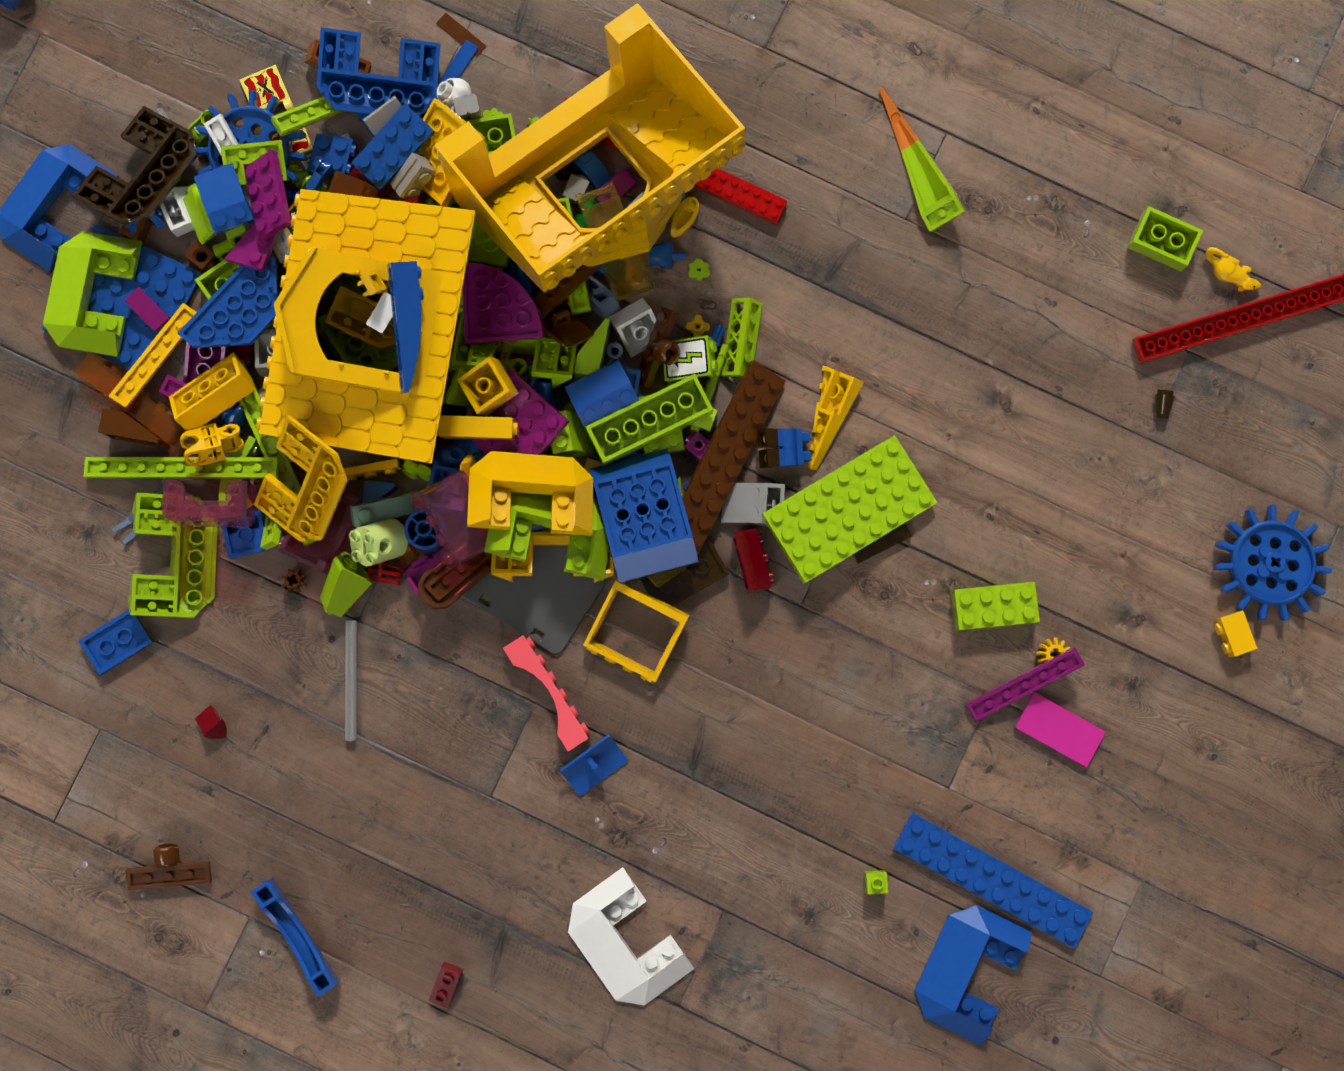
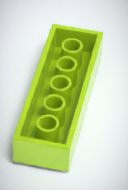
(649, 419)

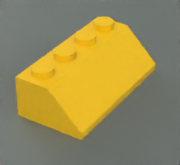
(211, 393)

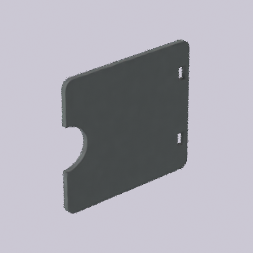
(546, 601)

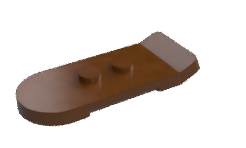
(444, 586)

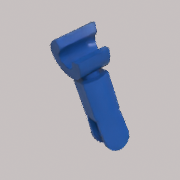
(317, 180)

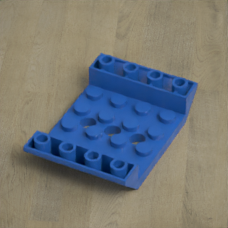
(649, 541)

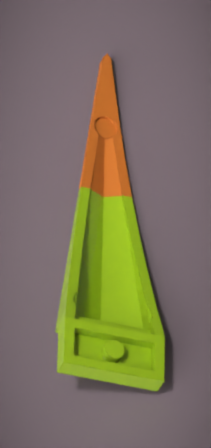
(933, 192)

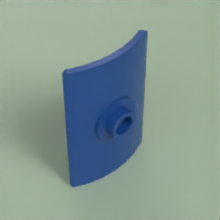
(594, 765)

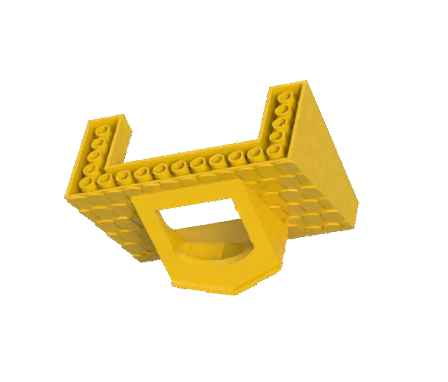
(650, 110)
(349, 402)

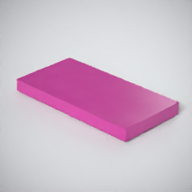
(1059, 729)

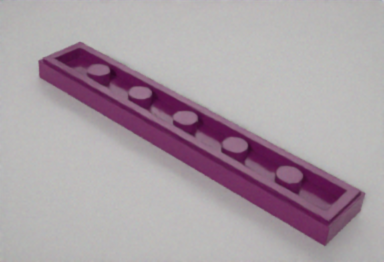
(1025, 684)

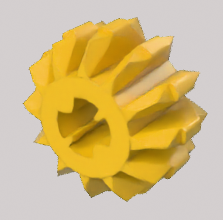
(1051, 647)

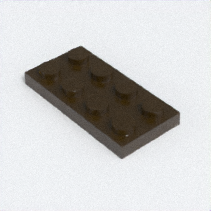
(691, 579)

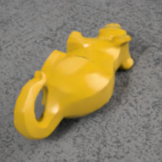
(1229, 271)

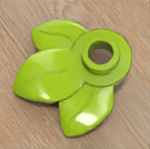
(413, 470)

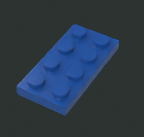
(392, 147)

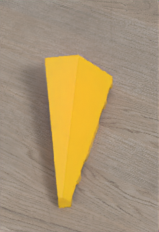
(836, 399)

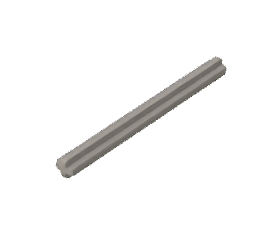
(351, 680)

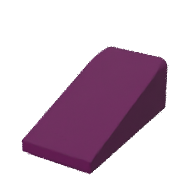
(146, 309)

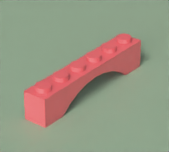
(569, 728)

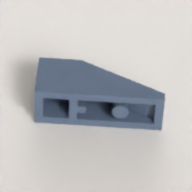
(601, 298)

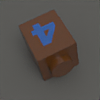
(136, 230)

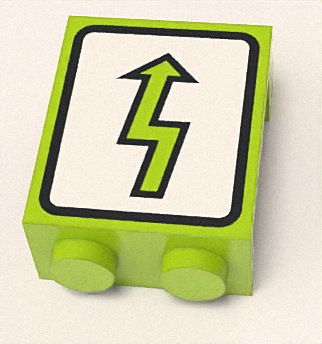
(695, 358)

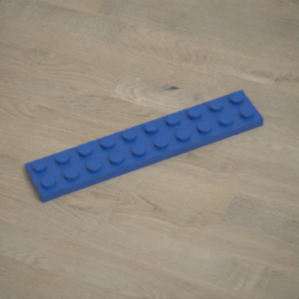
(993, 880)

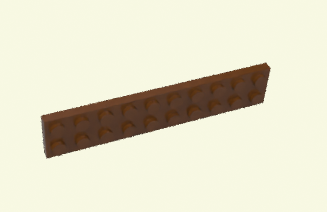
(729, 448)

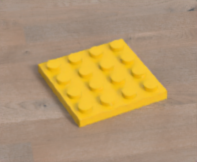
(443, 122)

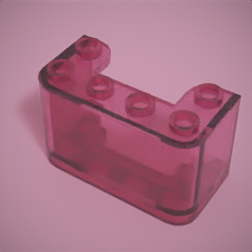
(185, 511)
(447, 513)
(322, 552)

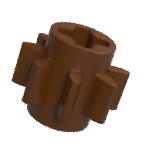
(300, 578)

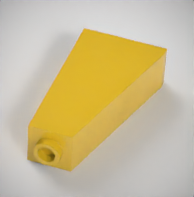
(477, 427)

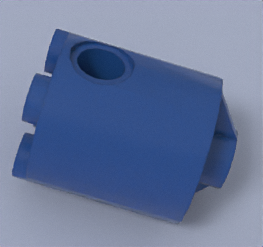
(420, 533)

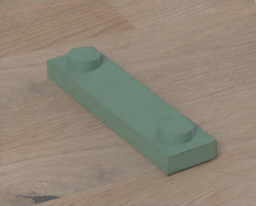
(382, 509)

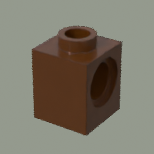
(196, 251)

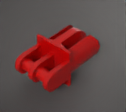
(381, 572)

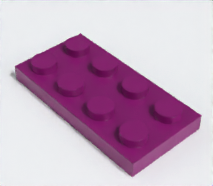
(267, 195)

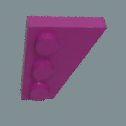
(252, 252)

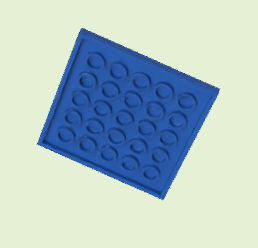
(161, 278)

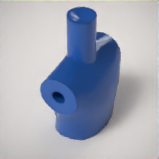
(663, 255)

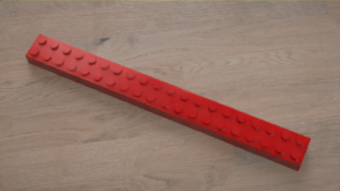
(735, 192)
(1239, 319)

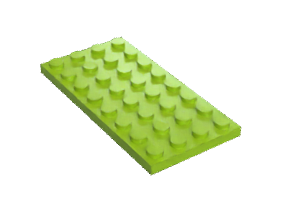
(849, 509)

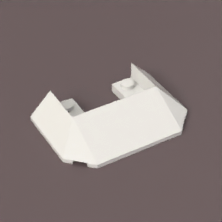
(622, 973)

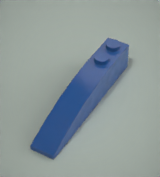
(406, 313)

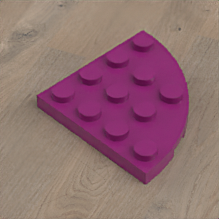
(497, 307)

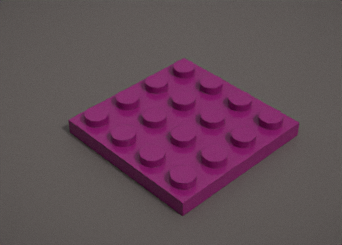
(536, 417)

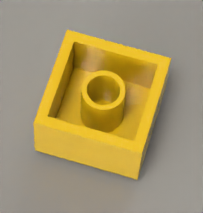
(487, 386)

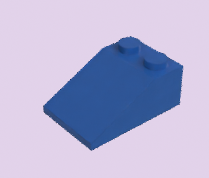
(224, 199)

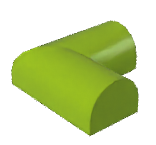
(233, 236)

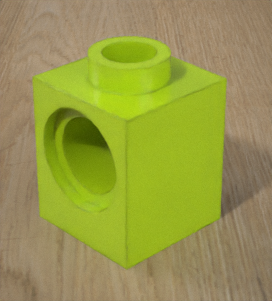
(875, 882)

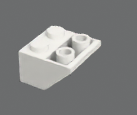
(176, 212)

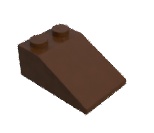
(120, 426)

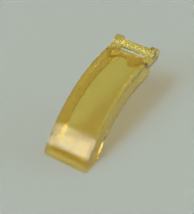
(624, 276)

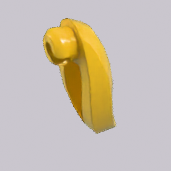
(684, 217)

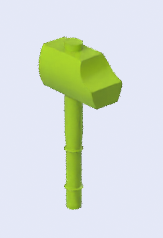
(706, 423)

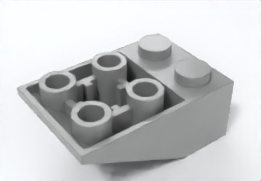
(749, 501)

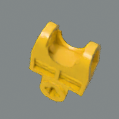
(221, 440)

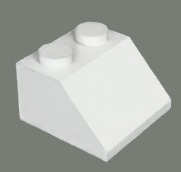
(634, 326)

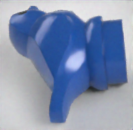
(234, 416)

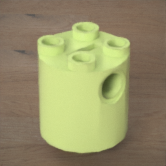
(378, 542)

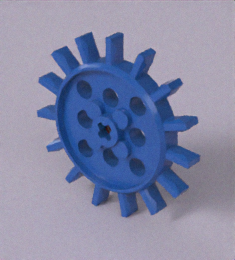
(253, 117)
(1303, 559)

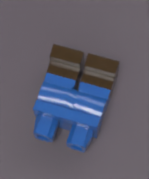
(790, 447)

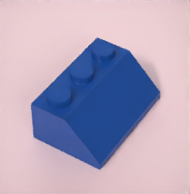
(601, 393)

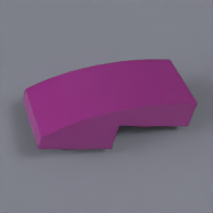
(623, 183)

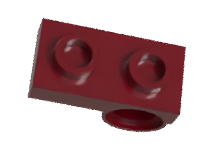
(445, 984)

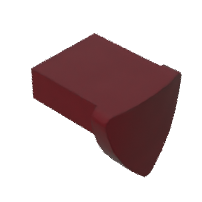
(211, 724)

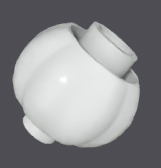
(452, 89)

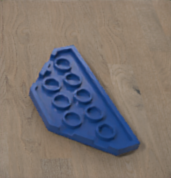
(236, 311)

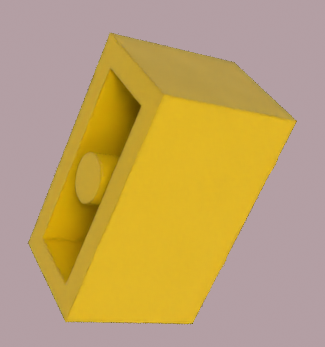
(1235, 634)

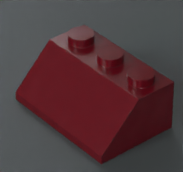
(753, 560)

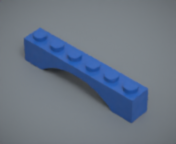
(312, 961)

